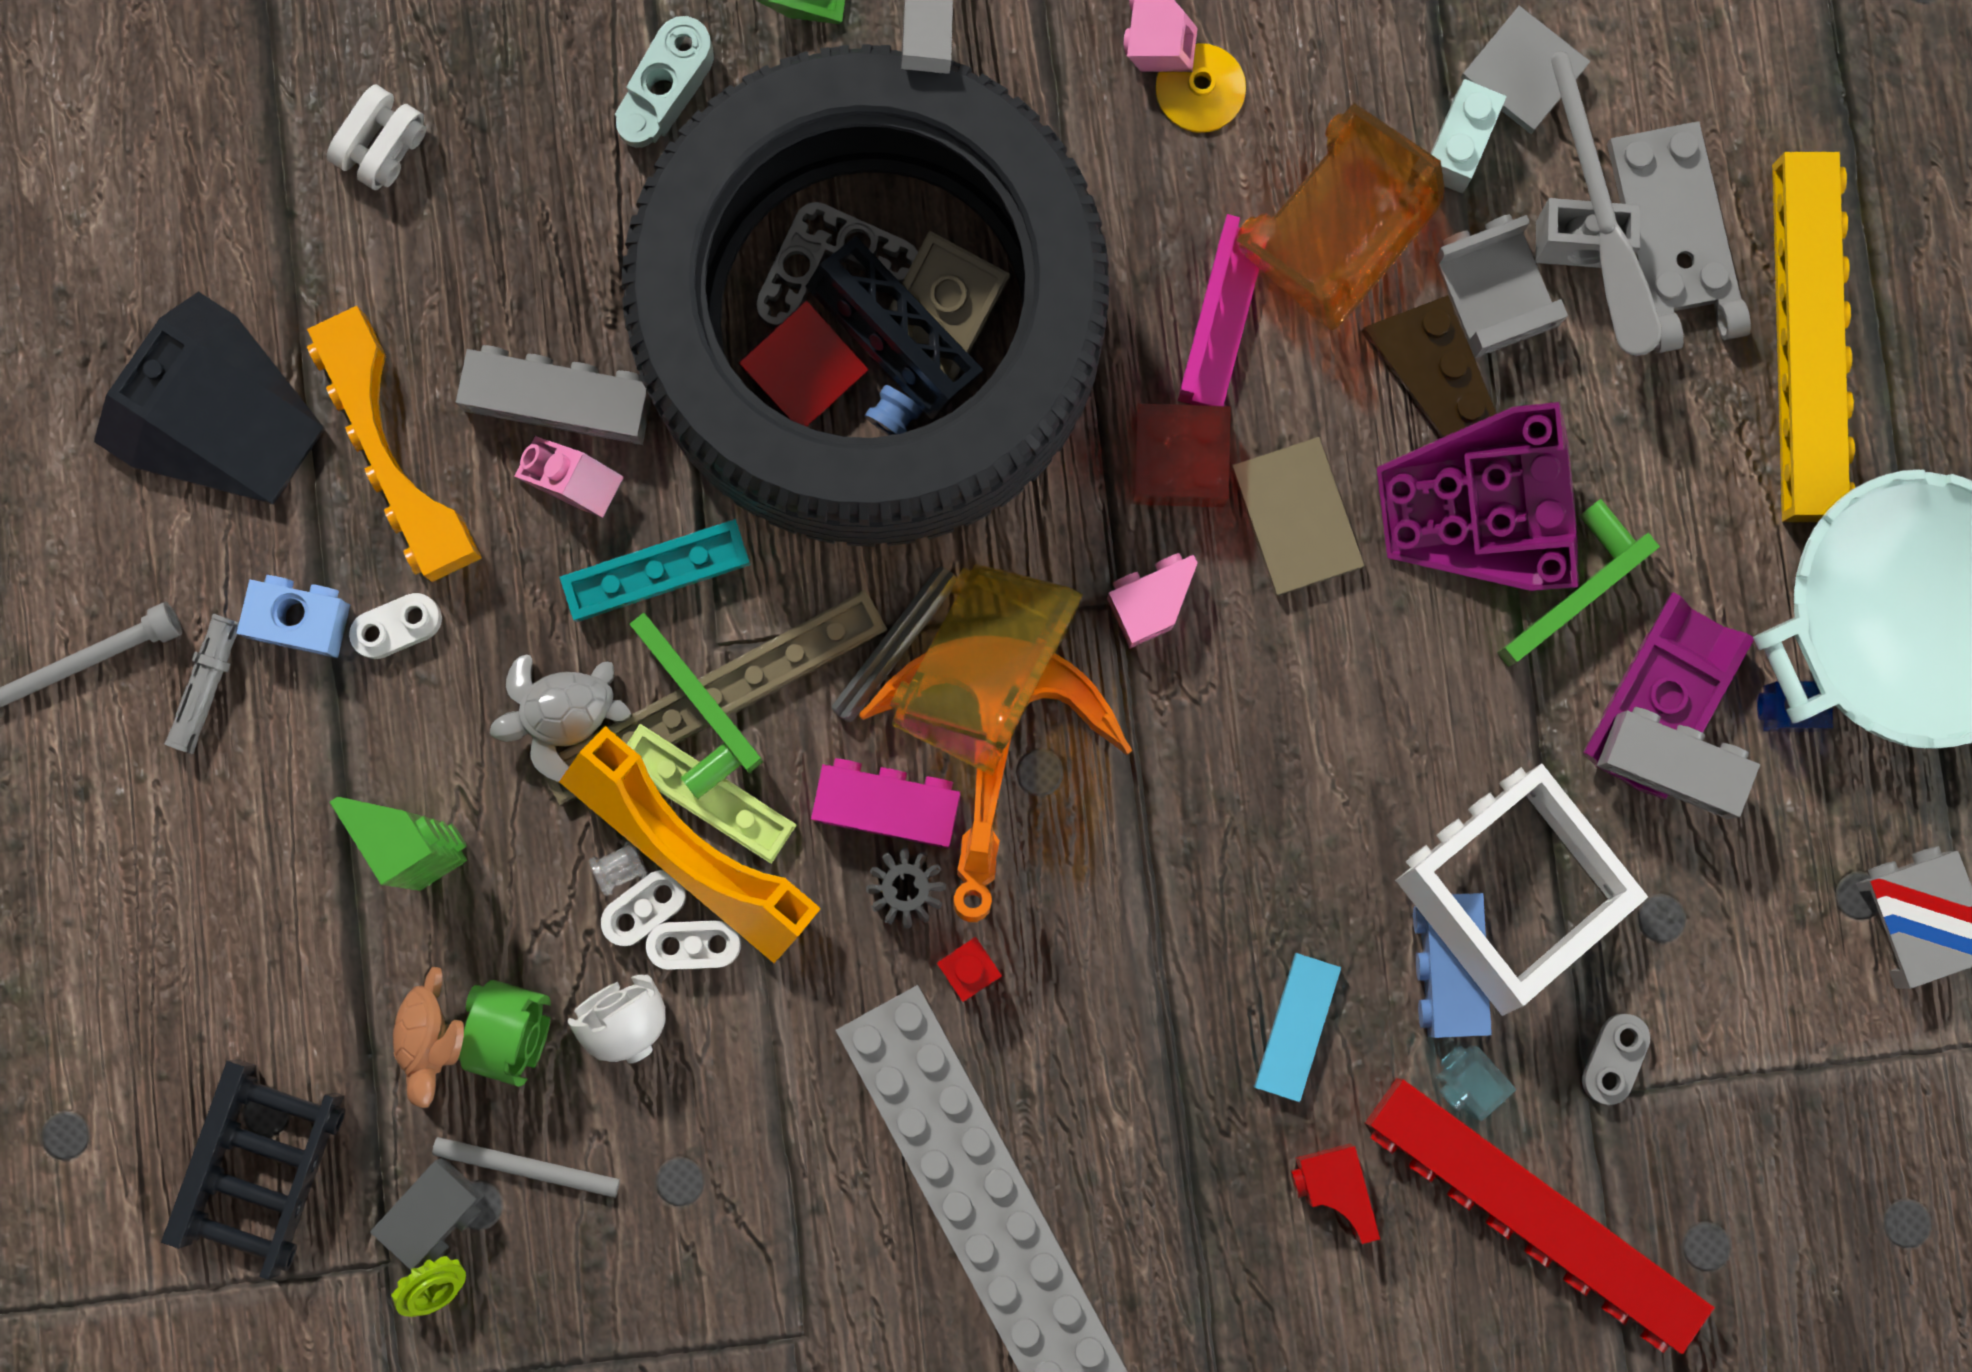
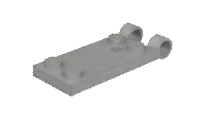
(1679, 214)

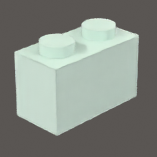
(1466, 133)

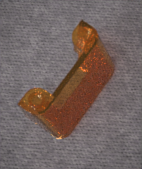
(1347, 217)

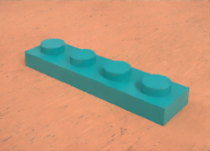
(655, 570)

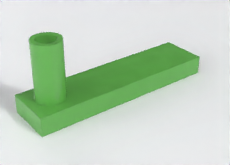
(1626, 554)
(734, 750)

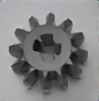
(891, 893)

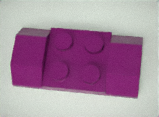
(1676, 674)

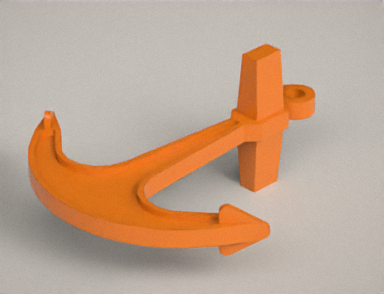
(980, 843)

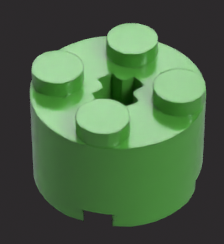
(503, 1031)

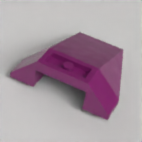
(1488, 501)

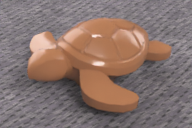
(423, 1039)

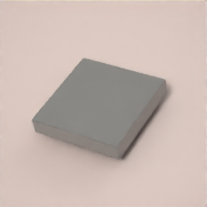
(1521, 68)

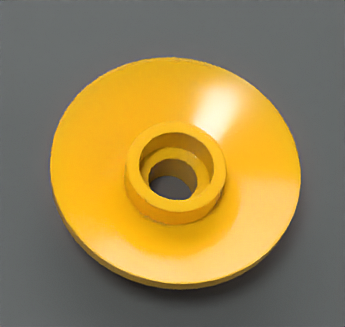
(1203, 108)

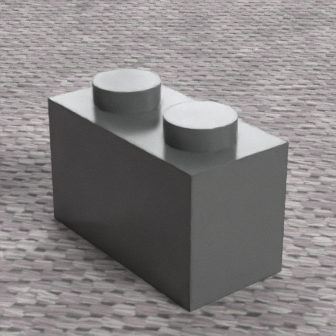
(428, 1214)

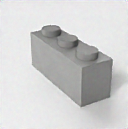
(1679, 763)

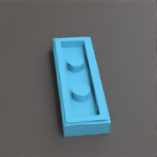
(1297, 1027)

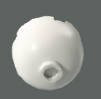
(620, 1022)

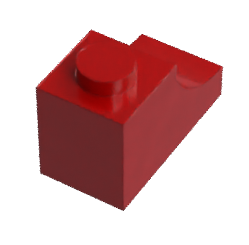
(1337, 1181)

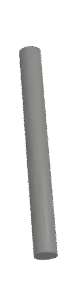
(526, 1167)

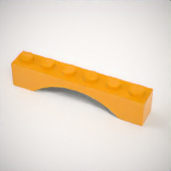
(354, 363)
(619, 789)

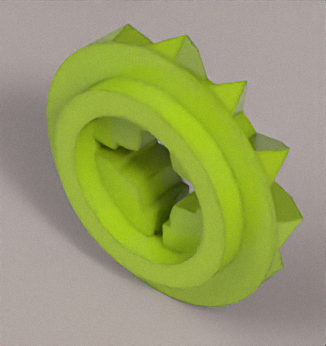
(429, 1287)

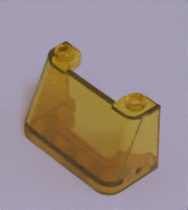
(985, 663)

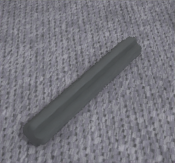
(894, 644)

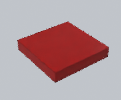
(803, 365)

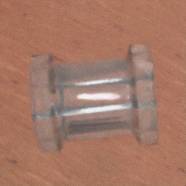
(618, 868)

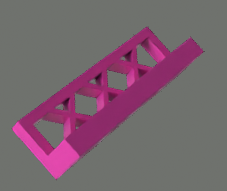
(1219, 322)

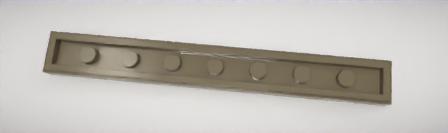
(751, 676)

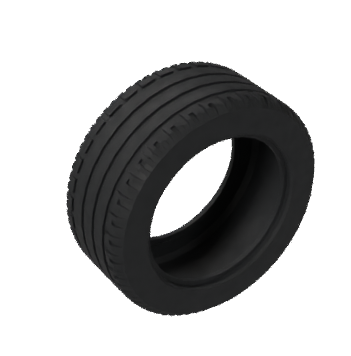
(829, 120)

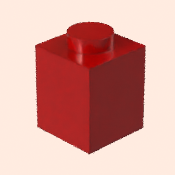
(969, 969)

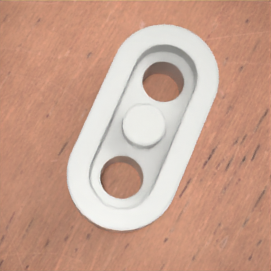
(394, 627)
(644, 907)
(694, 945)

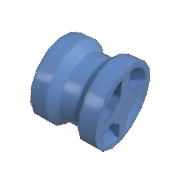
(893, 412)

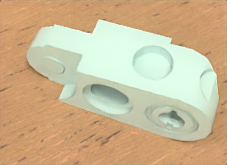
(646, 115)

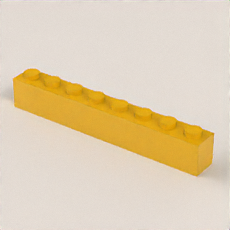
(1812, 333)

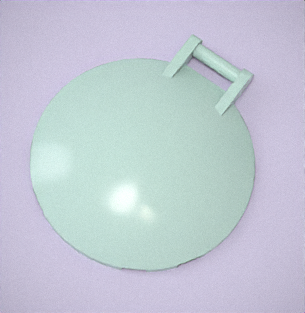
(1887, 611)

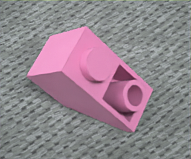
(1160, 37)
(569, 476)
(1151, 603)

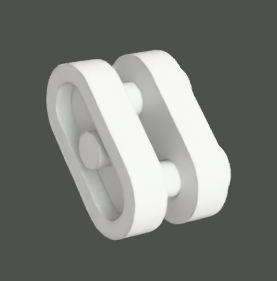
(381, 162)

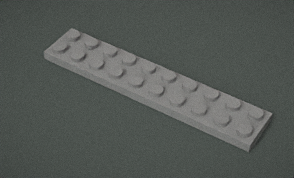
(976, 1189)

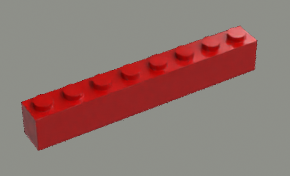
(1538, 1215)

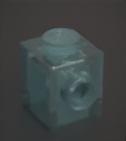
(1473, 1082)

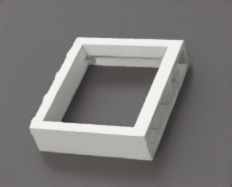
(1462, 934)

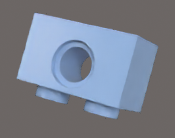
(266, 609)

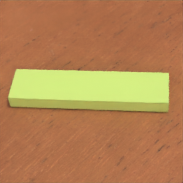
(723, 806)

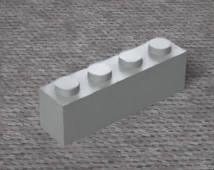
(554, 395)

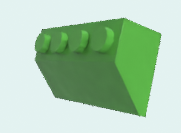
(401, 845)

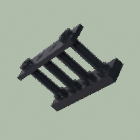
(206, 1176)

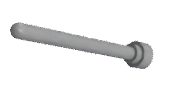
(159, 624)

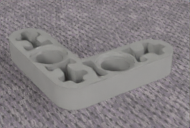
(816, 248)

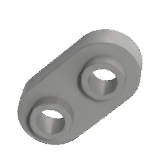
(1613, 1057)

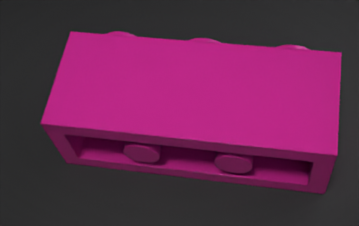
(886, 803)

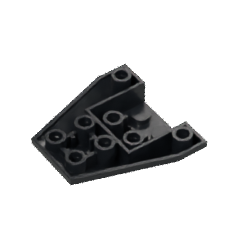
(208, 407)

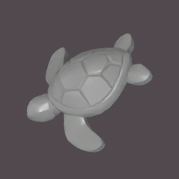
(557, 711)

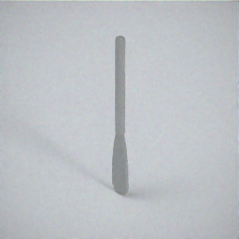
(1626, 288)

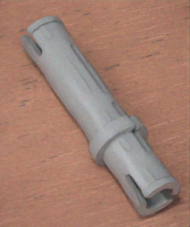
(205, 676)

